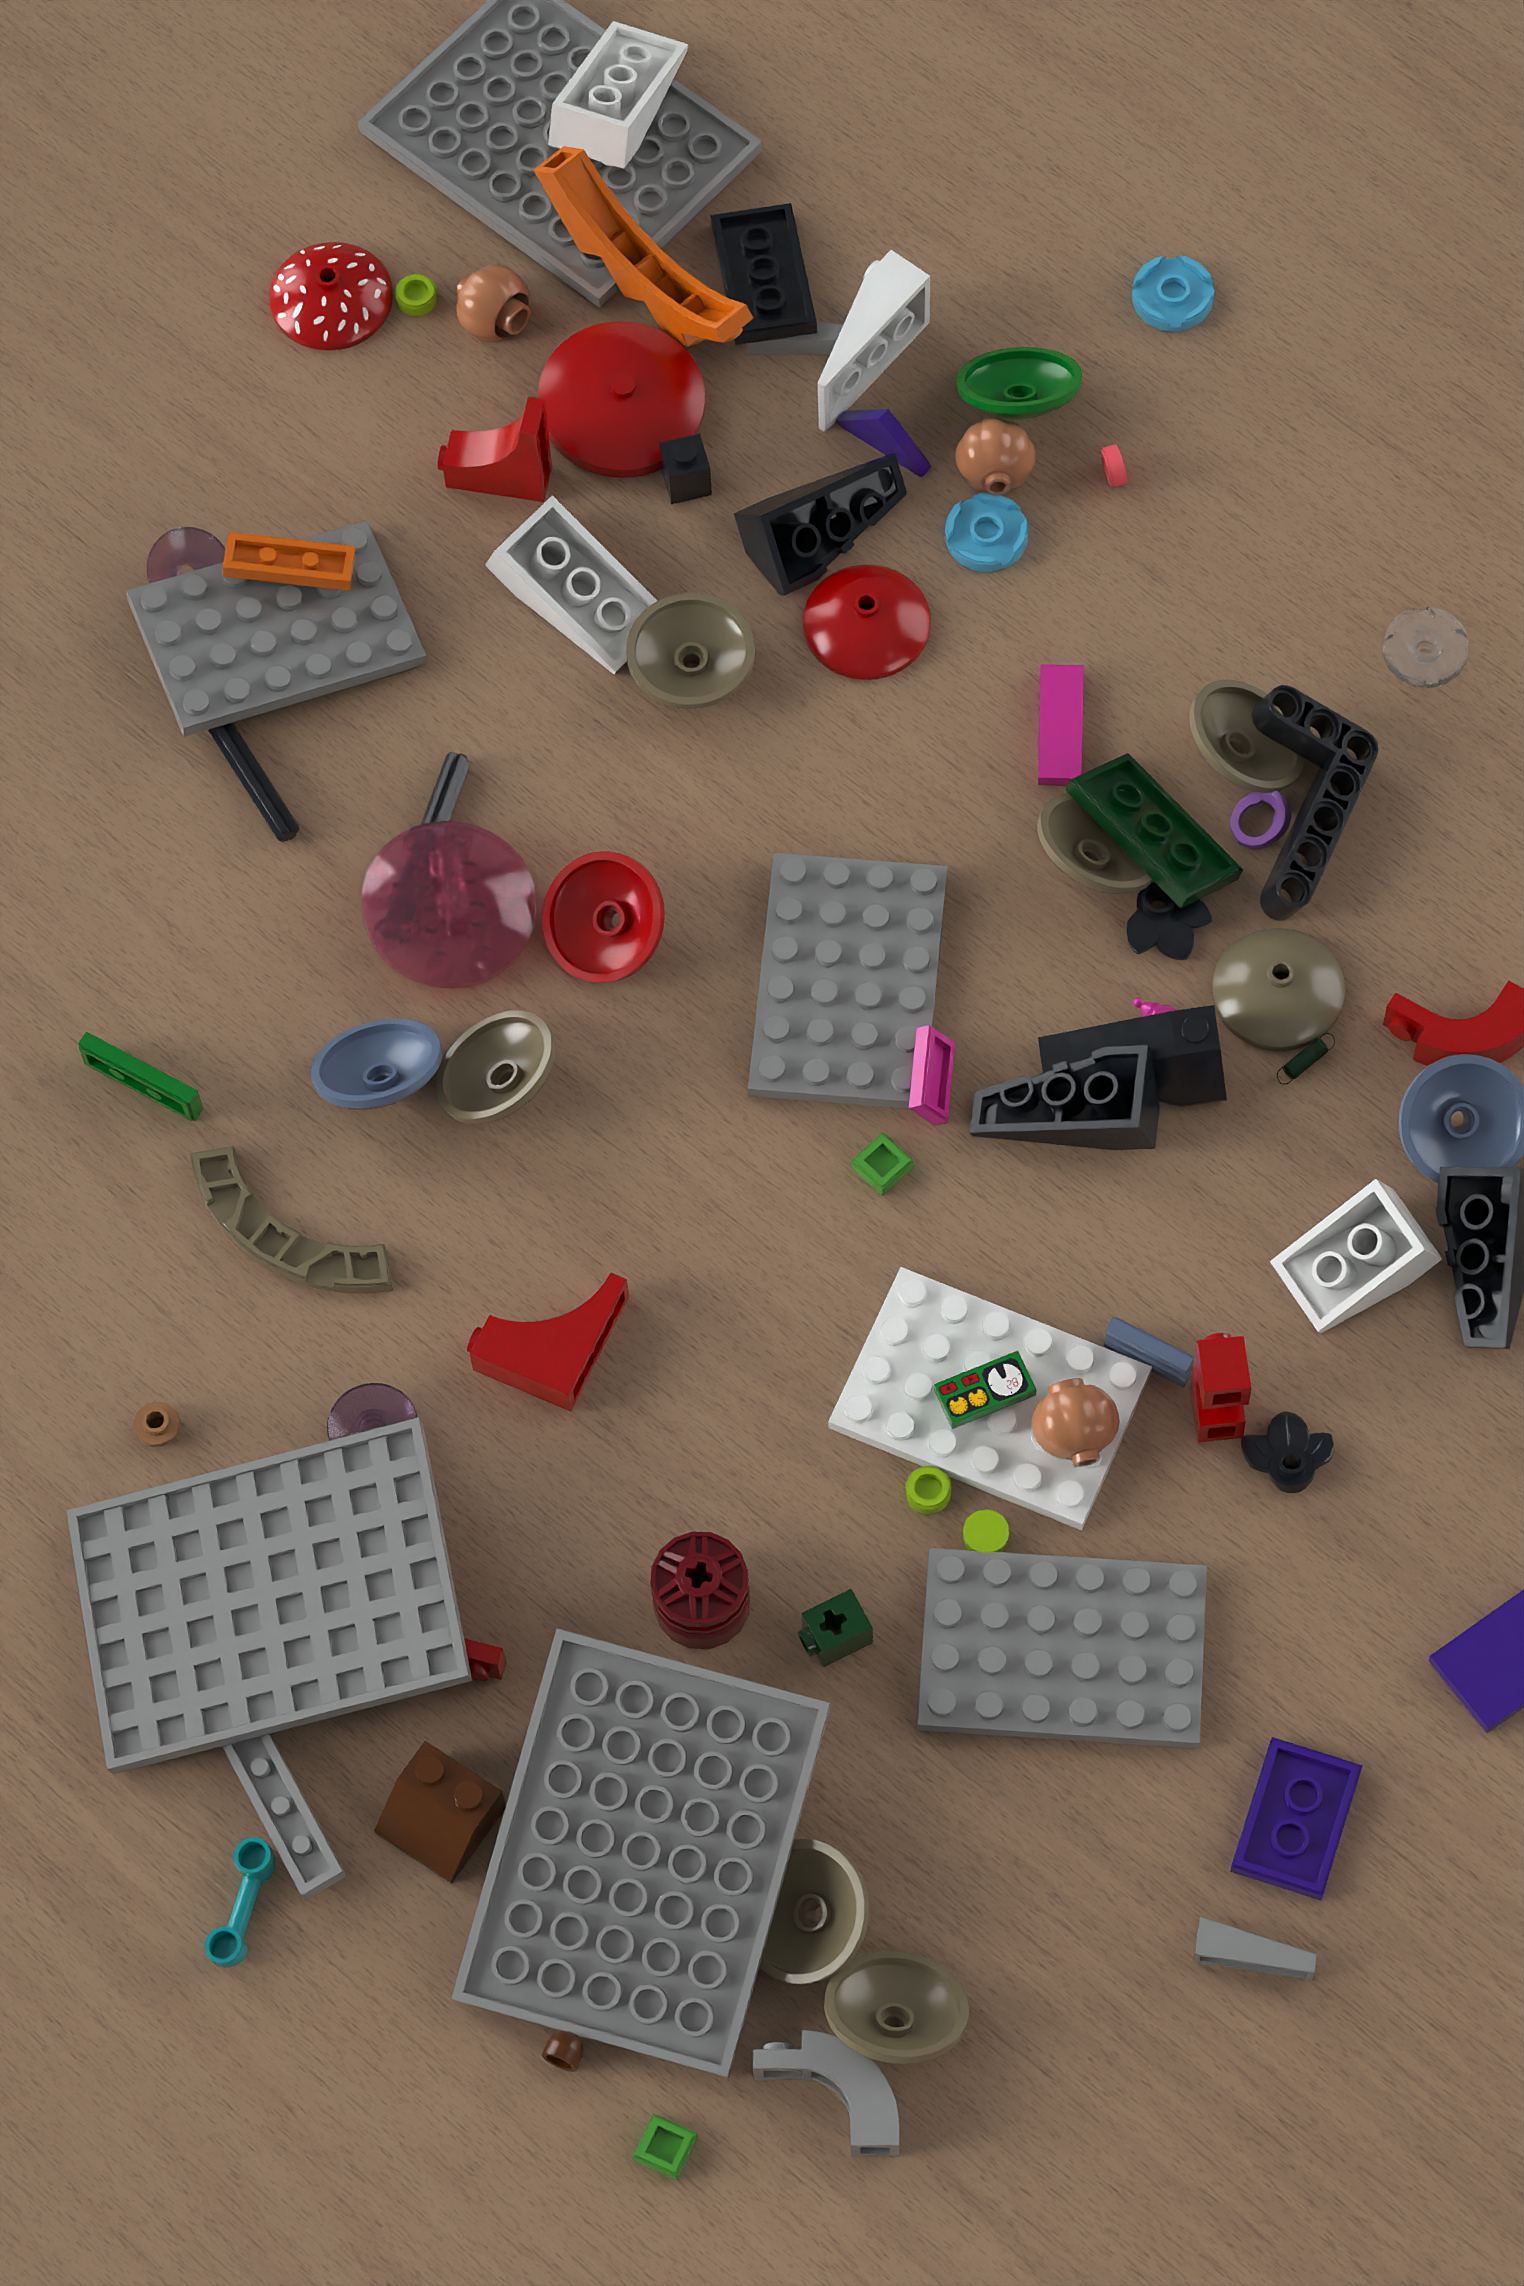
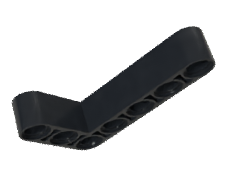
(1322, 801)

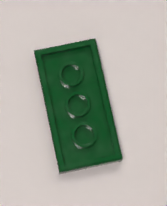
(1154, 830)

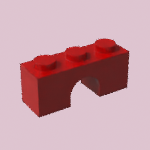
(1220, 1387)

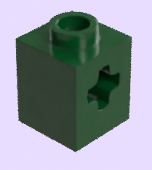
(842, 1613)

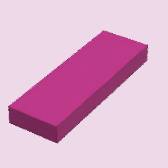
(1060, 723)

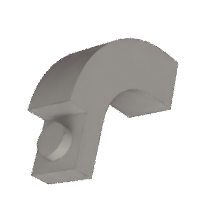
(847, 2073)

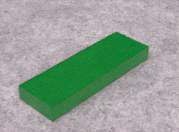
(140, 1077)

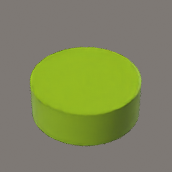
(416, 295)
(928, 1490)
(986, 1532)

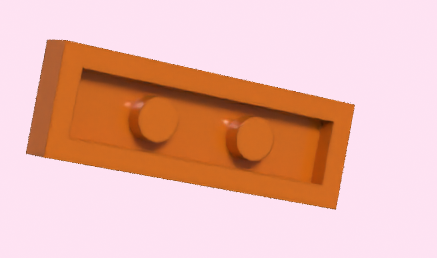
(289, 561)

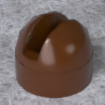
(563, 2051)

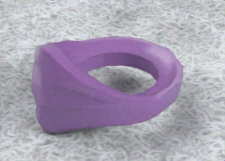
(1280, 824)

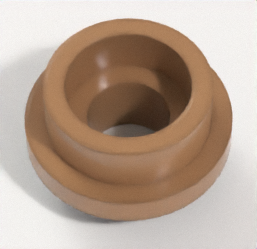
(156, 1436)

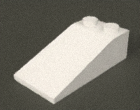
(615, 94)
(879, 326)
(572, 582)

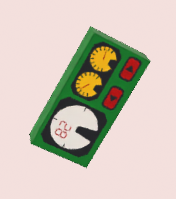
(985, 1389)

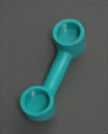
(257, 1863)

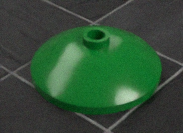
(1019, 382)

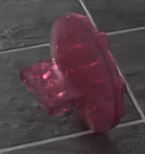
(448, 904)

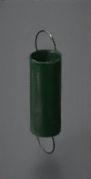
(1305, 1058)

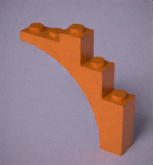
(637, 264)

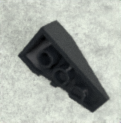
(809, 526)
(1181, 1045)
(1088, 1103)
(1485, 1249)

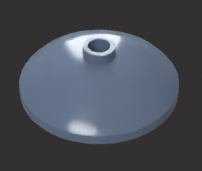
(376, 1063)
(1491, 1111)

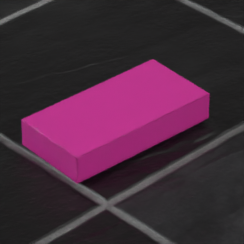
(932, 1075)

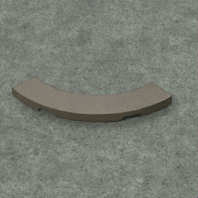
(278, 1245)

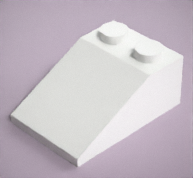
(1356, 1257)

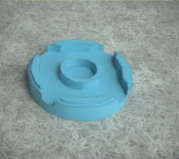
(1173, 293)
(986, 532)

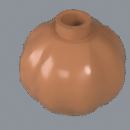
(493, 298)
(995, 456)
(1075, 1421)

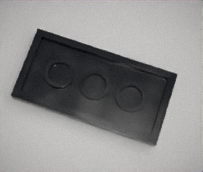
(765, 271)

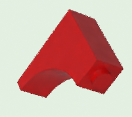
(503, 460)
(553, 1354)

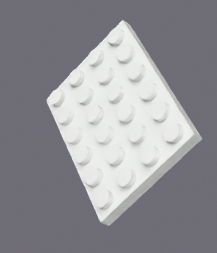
(939, 1332)

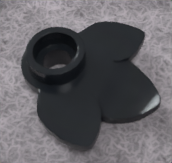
(1166, 927)
(1288, 1446)

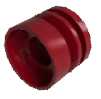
(705, 1614)

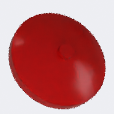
(618, 396)

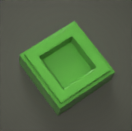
(882, 1164)
(665, 2147)

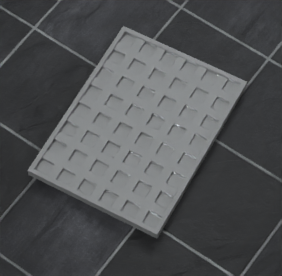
(267, 1596)

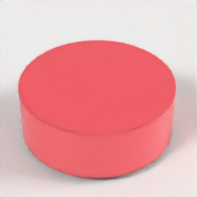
(1113, 466)

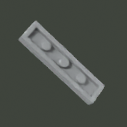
(285, 1814)

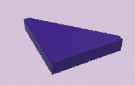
(886, 435)

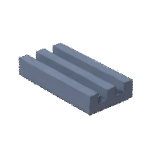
(1141, 1346)

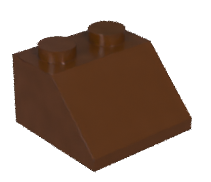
(439, 1812)

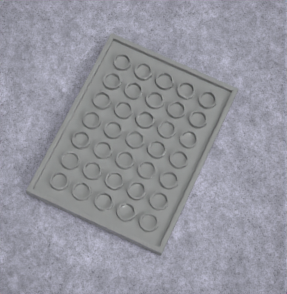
(480, 125)
(642, 1852)

